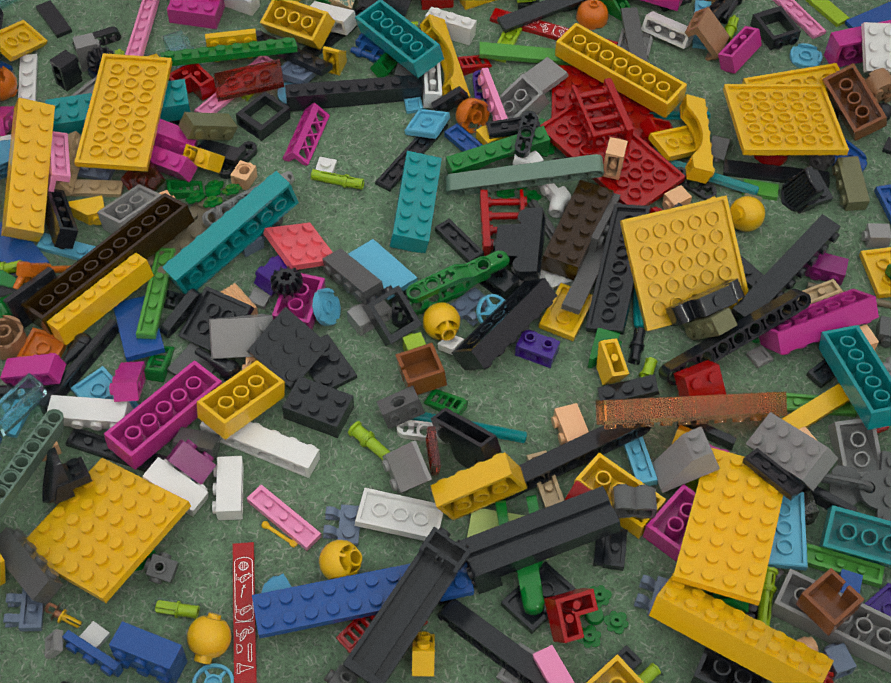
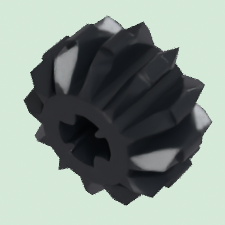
(94, 57)
(286, 281)

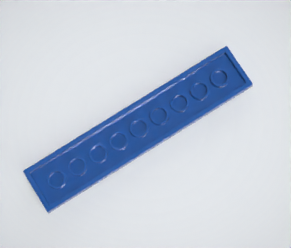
(336, 600)

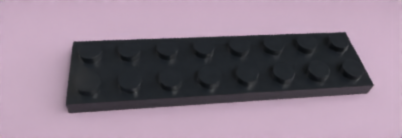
(614, 280)

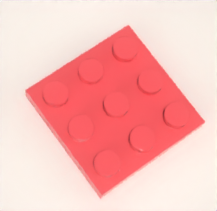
(298, 245)

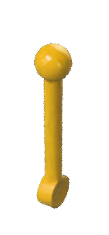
(265, 525)

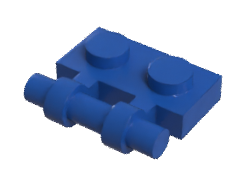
(365, 43)

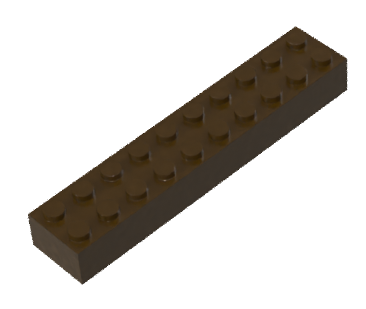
(140, 235)

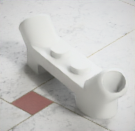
(557, 196)

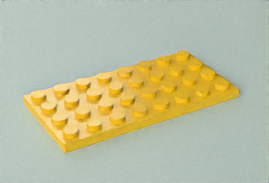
(124, 112)
(729, 531)

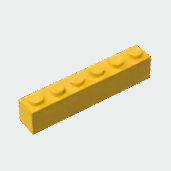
(100, 298)

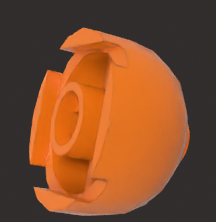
(592, 14)
(8, 84)
(472, 111)

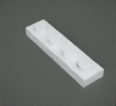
(28, 77)

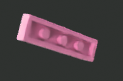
(491, 95)
(284, 517)

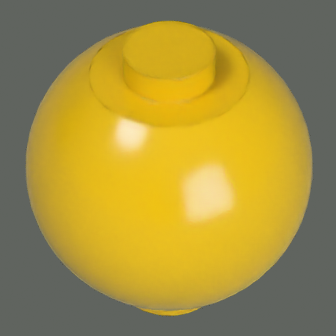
(747, 213)
(441, 321)
(340, 559)
(208, 637)

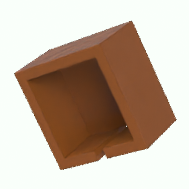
(421, 369)
(825, 605)

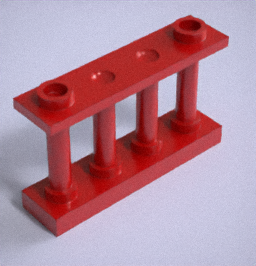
(613, 102)
(487, 216)

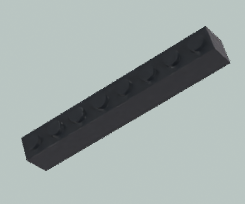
(353, 92)
(789, 266)

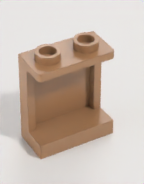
(709, 31)

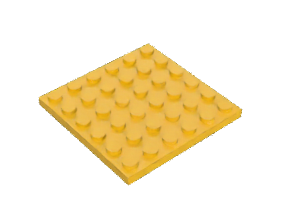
(784, 119)
(681, 255)
(106, 529)

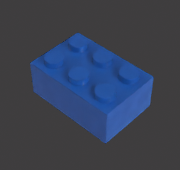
(148, 653)

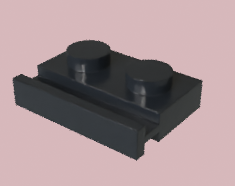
(611, 551)

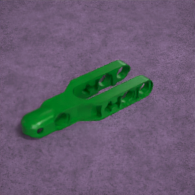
(463, 276)
(529, 576)

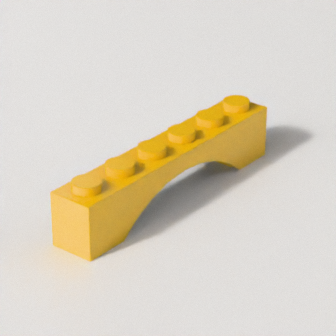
(453, 76)
(694, 114)

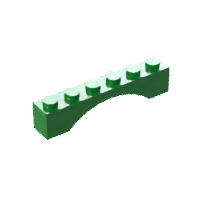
(483, 155)

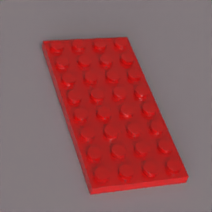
(644, 171)

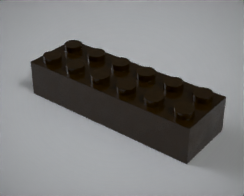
(574, 232)

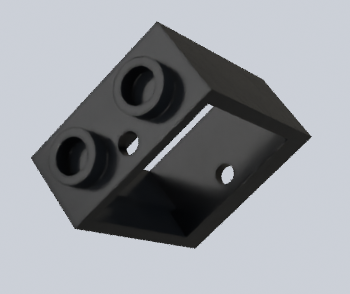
(770, 16)
(255, 128)
(378, 323)

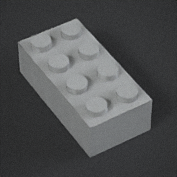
(793, 450)

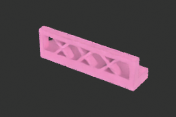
(59, 160)

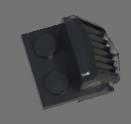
(805, 191)
(62, 478)

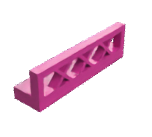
(304, 131)

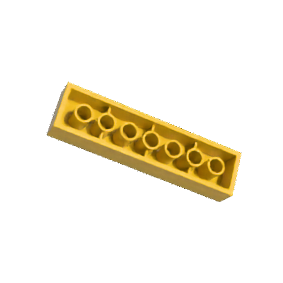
(628, 72)
(28, 170)
(738, 635)

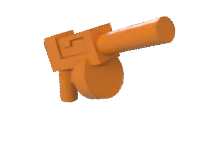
(26, 270)

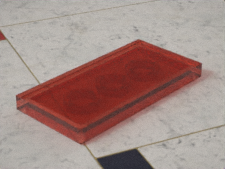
(249, 80)

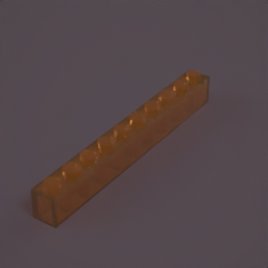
(689, 408)

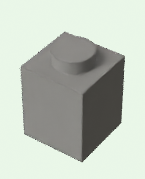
(877, 235)

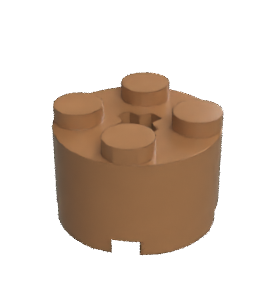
(880, 84)
(11, 337)

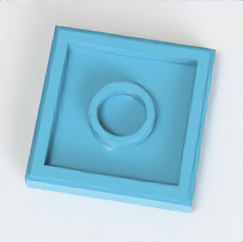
(427, 123)

